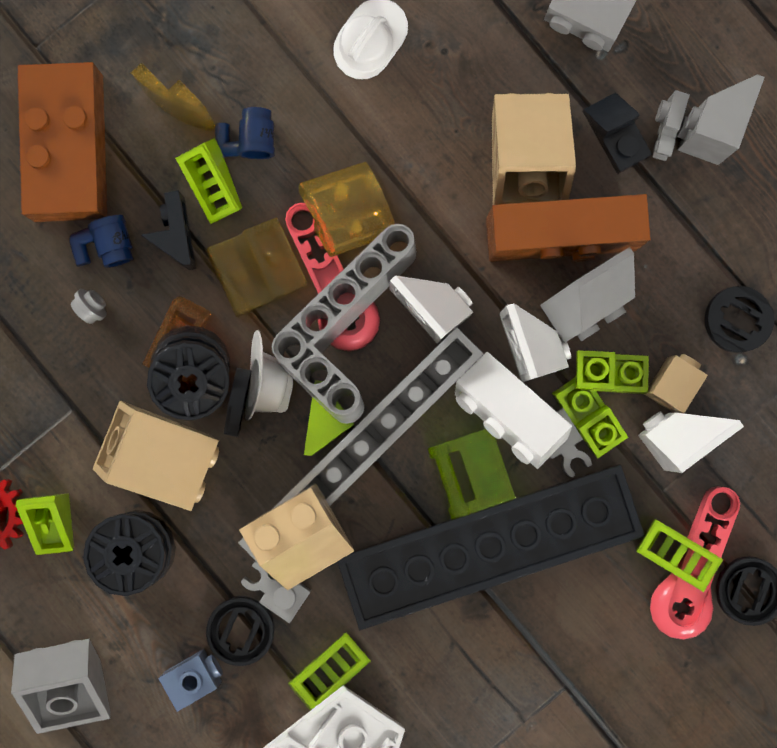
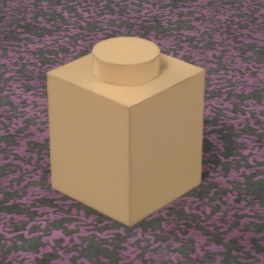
(677, 383)

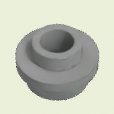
(89, 306)

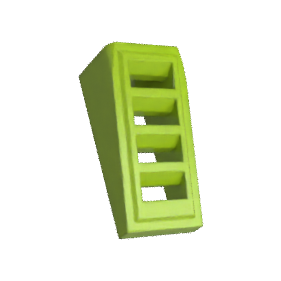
(194, 174)
(708, 570)
(351, 648)

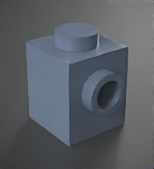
(191, 679)

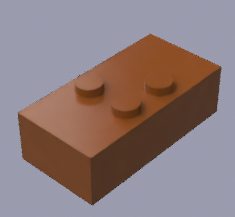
(62, 142)
(567, 228)

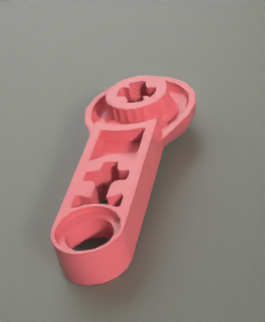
(322, 275)
(676, 589)

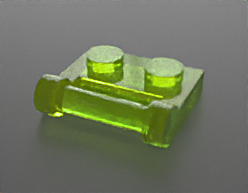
(484, 470)

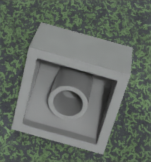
(591, 20)
(720, 122)
(593, 297)
(60, 686)

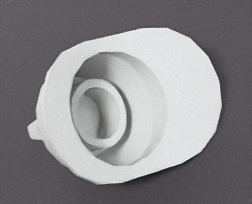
(370, 38)
(269, 382)

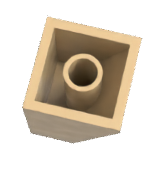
(532, 148)
(156, 456)
(297, 538)

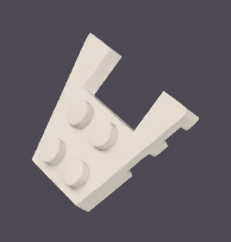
(342, 722)

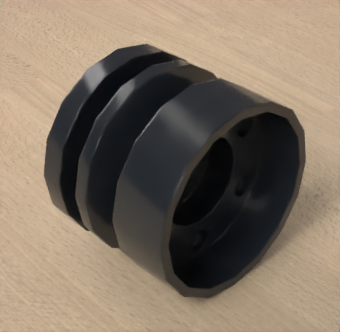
(184, 353)
(151, 554)

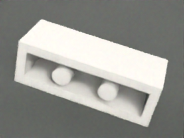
(511, 411)

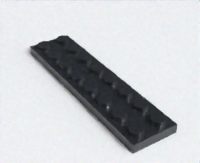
(490, 547)

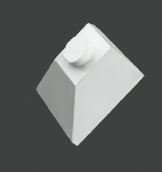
(432, 304)
(533, 344)
(684, 439)

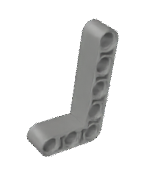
(339, 318)

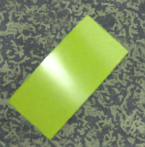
(612, 372)
(591, 418)

